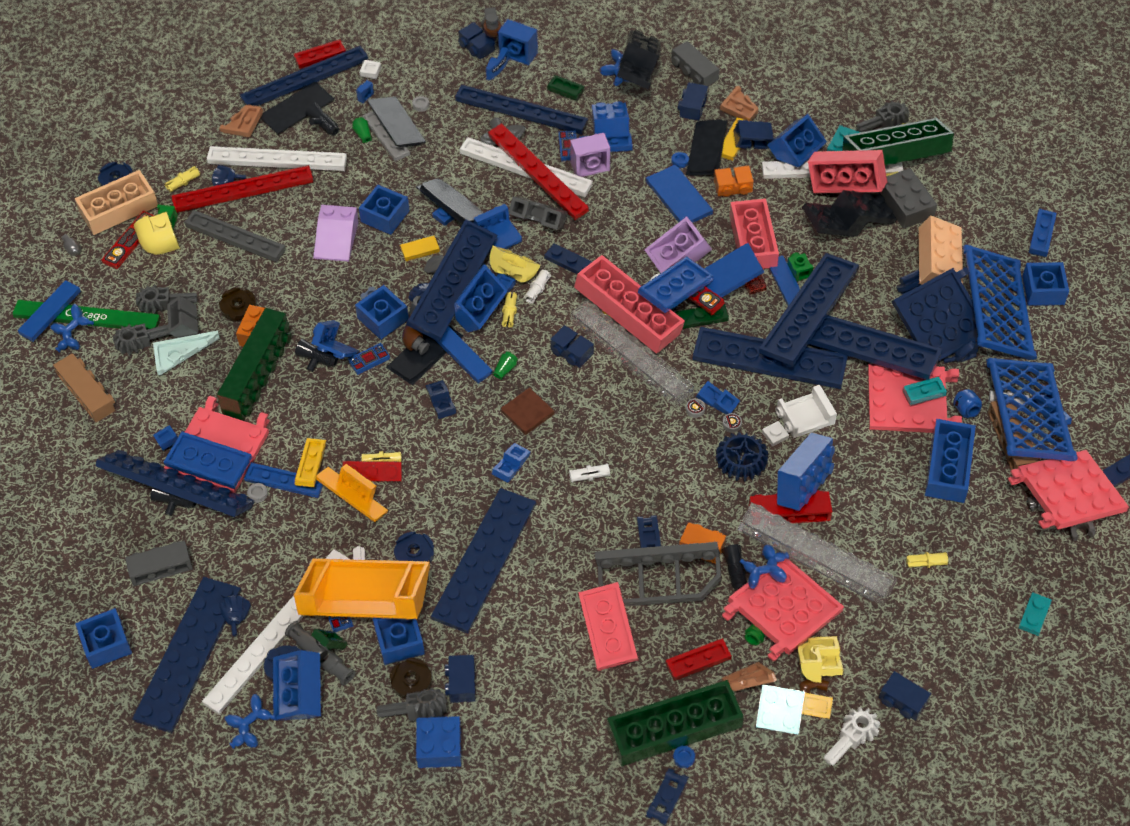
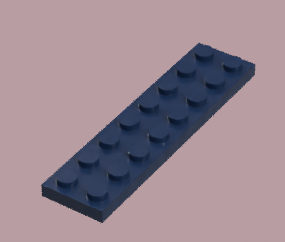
(451, 278)
(808, 309)
(877, 347)
(743, 353)
(174, 483)
(483, 561)
(185, 657)

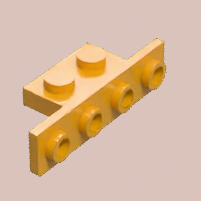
(354, 490)

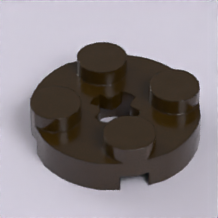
(228, 301)
(405, 669)

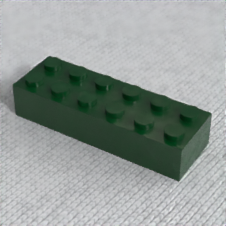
(904, 141)
(254, 364)
(674, 722)

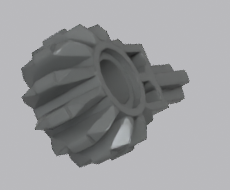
(889, 115)
(156, 298)
(137, 337)
(417, 705)

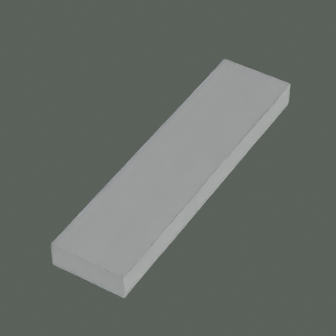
(376, 127)

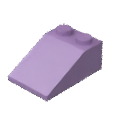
(335, 232)
(677, 244)

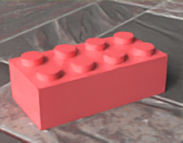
(847, 171)
(753, 225)

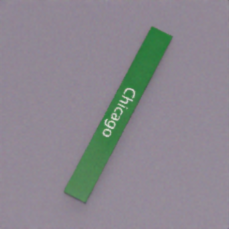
(101, 317)

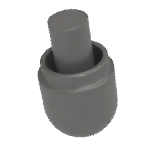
(71, 245)

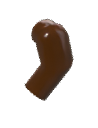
(807, 684)

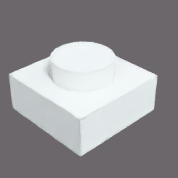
(370, 69)
(775, 433)

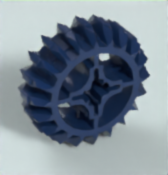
(752, 462)

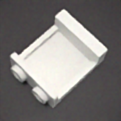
(806, 413)

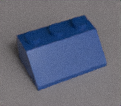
(797, 142)
(479, 300)
(296, 685)

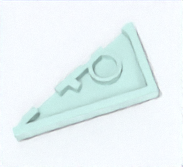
(174, 351)

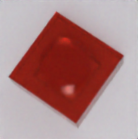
(756, 285)

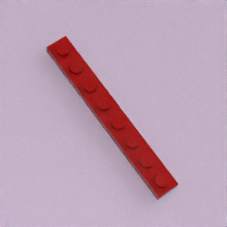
(538, 171)
(242, 188)

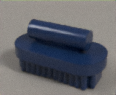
(908, 282)

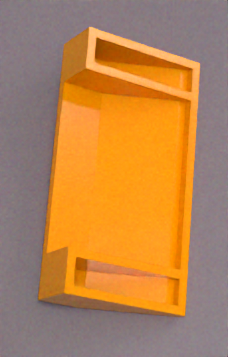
(362, 588)

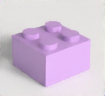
(590, 155)

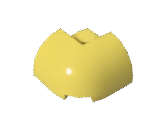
(156, 234)
(511, 264)
(820, 658)

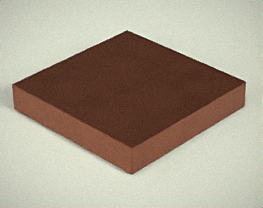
(527, 411)

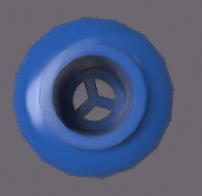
(967, 403)

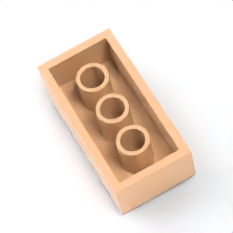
(116, 202)
(939, 248)

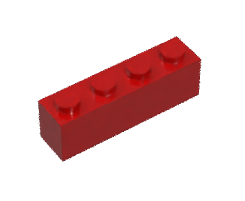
(816, 510)

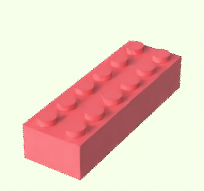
(619, 298)

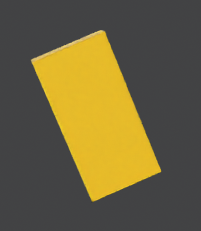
(420, 248)

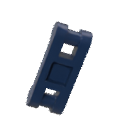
(648, 535)
(667, 797)

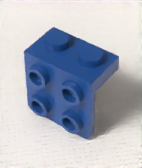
(498, 222)
(325, 341)

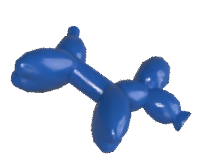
(609, 69)
(65, 331)
(771, 567)
(242, 724)

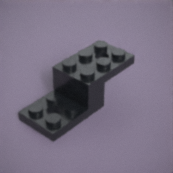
(639, 58)
(849, 213)

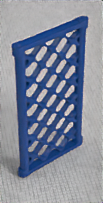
(978, 303)
(1007, 413)

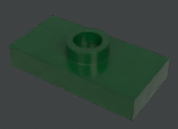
(565, 87)
(329, 639)

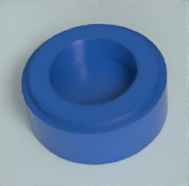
(680, 159)
(684, 756)

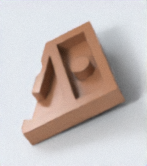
(739, 105)
(243, 122)
(750, 676)

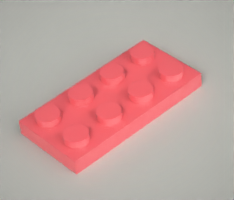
(608, 626)

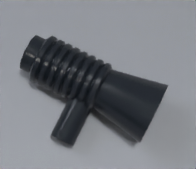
(318, 117)
(307, 350)
(161, 496)
(735, 568)

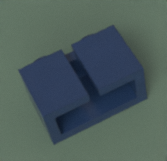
(477, 44)
(693, 101)
(758, 132)
(574, 351)
(461, 678)
(905, 696)

